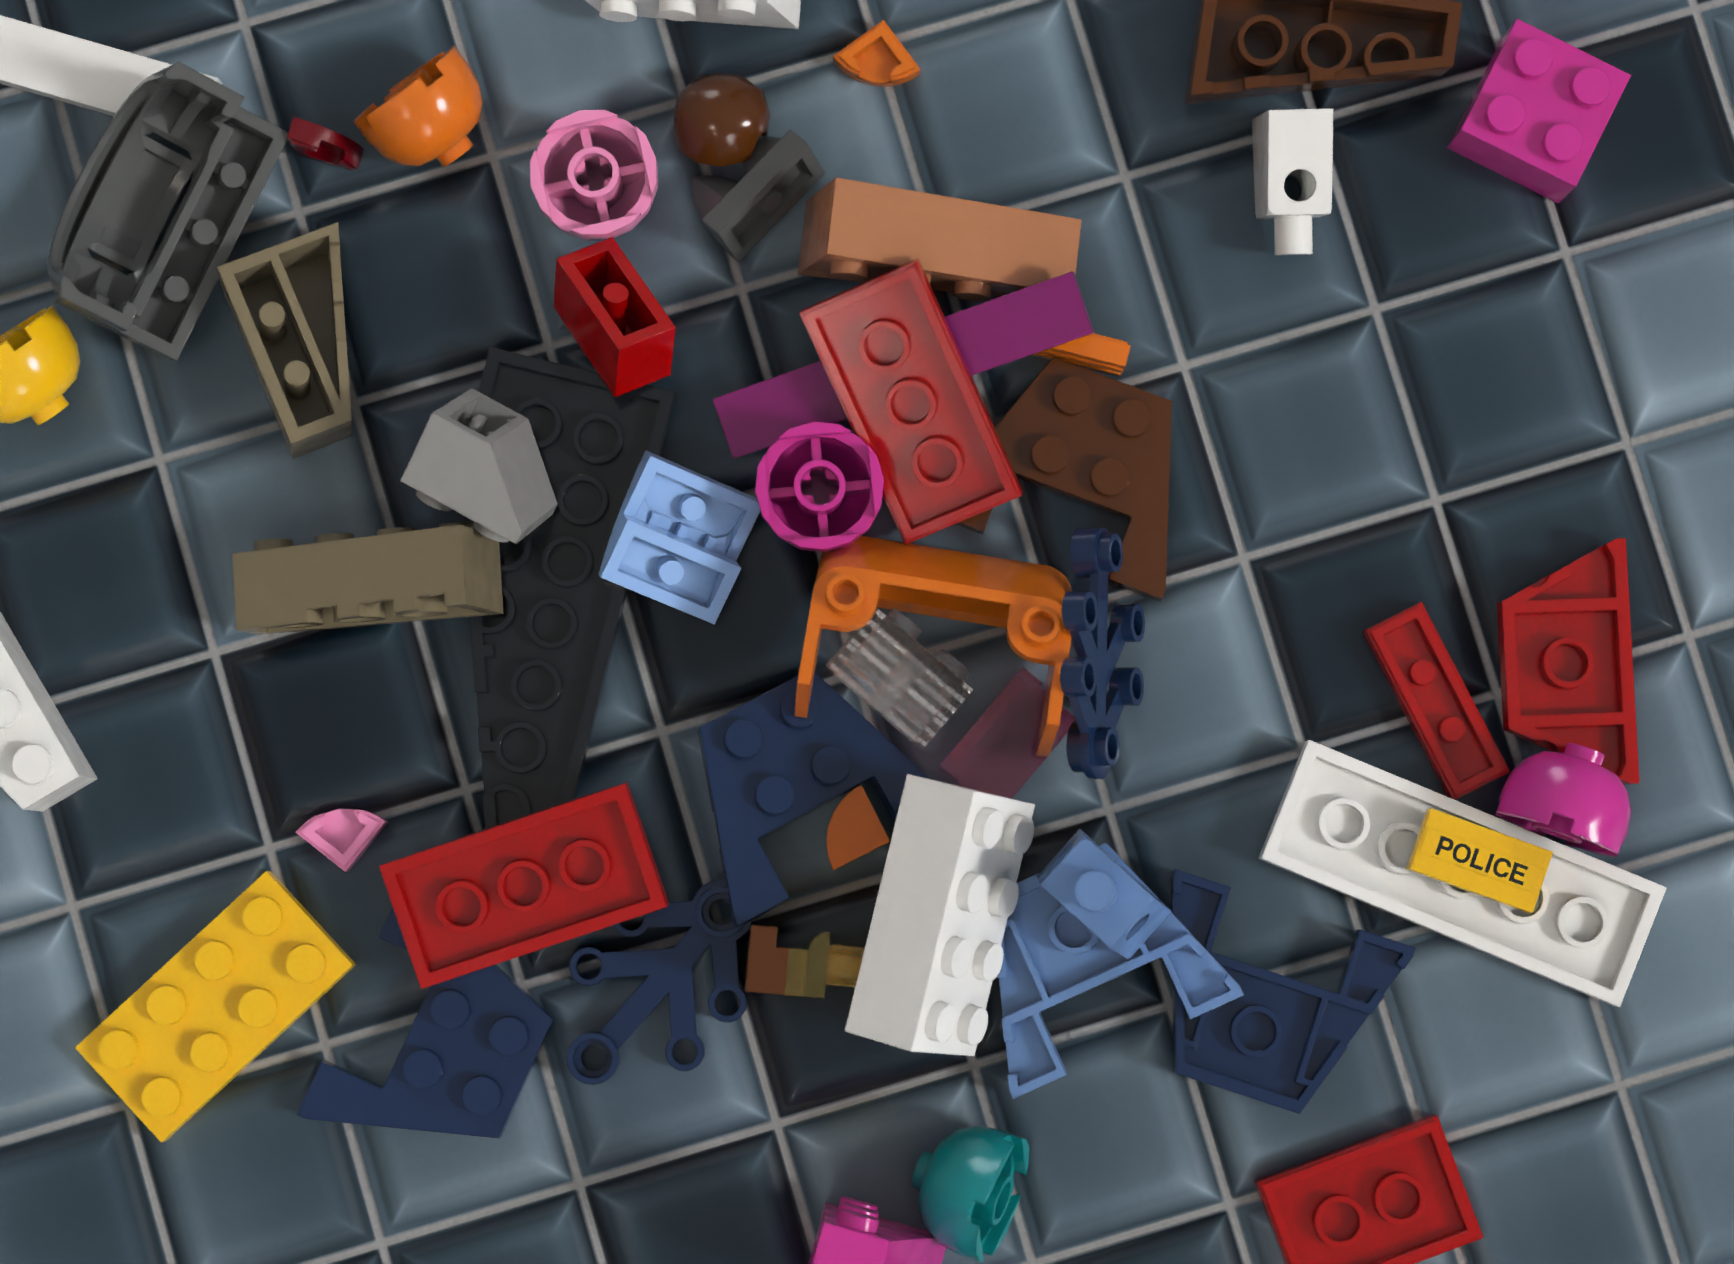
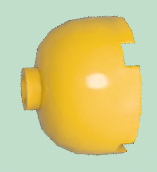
(36, 367)

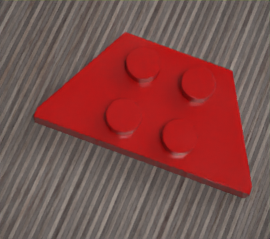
(1572, 660)

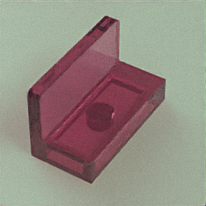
(1003, 743)

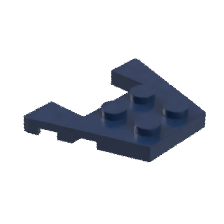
(778, 767)
(1282, 1031)
(457, 1063)

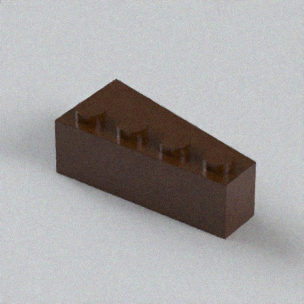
(1317, 45)

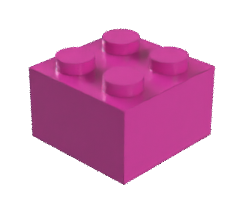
(1539, 111)

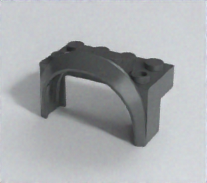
(131, 192)

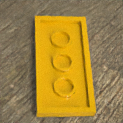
(215, 1006)

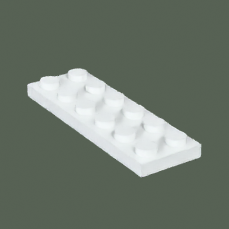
(1356, 834)

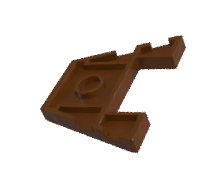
(1101, 448)

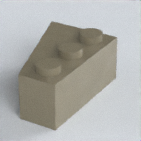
(295, 334)

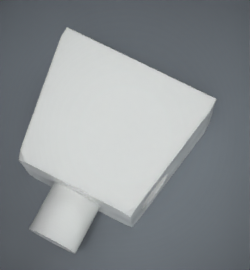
(1296, 146)

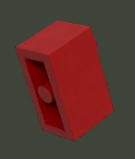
(613, 316)

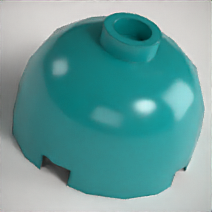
(969, 1188)

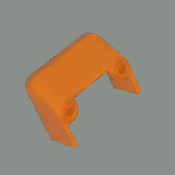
(944, 585)

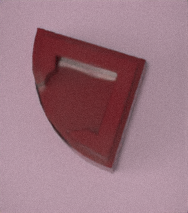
(324, 145)

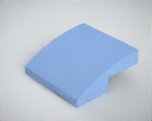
(679, 537)

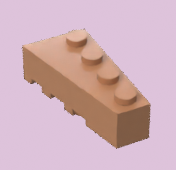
(963, 244)

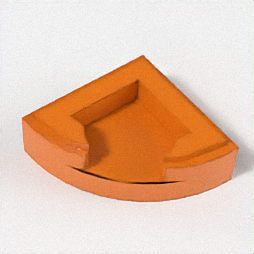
(877, 58)
(853, 829)

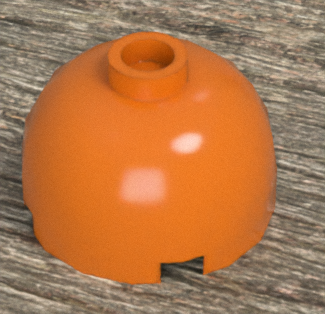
(426, 113)

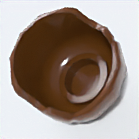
(720, 119)

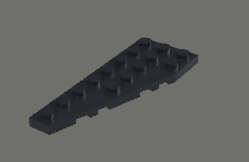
(551, 649)

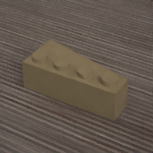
(367, 579)

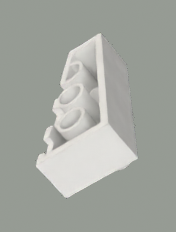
(36, 747)

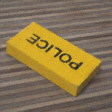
(1479, 860)

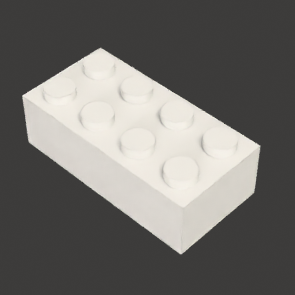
(940, 918)

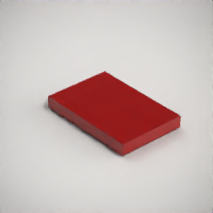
(1372, 1201)

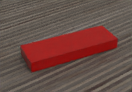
(1435, 701)

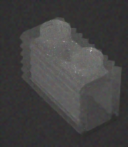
(901, 677)

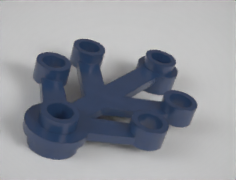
(1092, 738)
(669, 972)

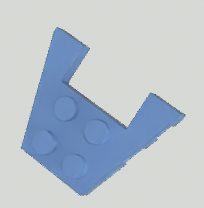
(1057, 958)

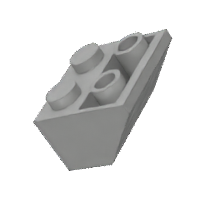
(482, 466)

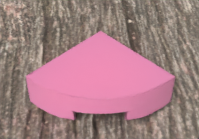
(342, 834)

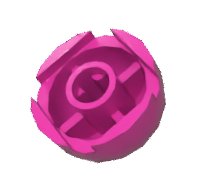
(819, 487)
(1568, 799)

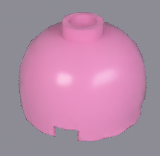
(594, 175)

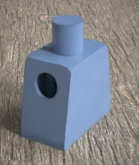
(1103, 895)

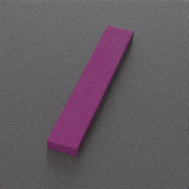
(985, 335)

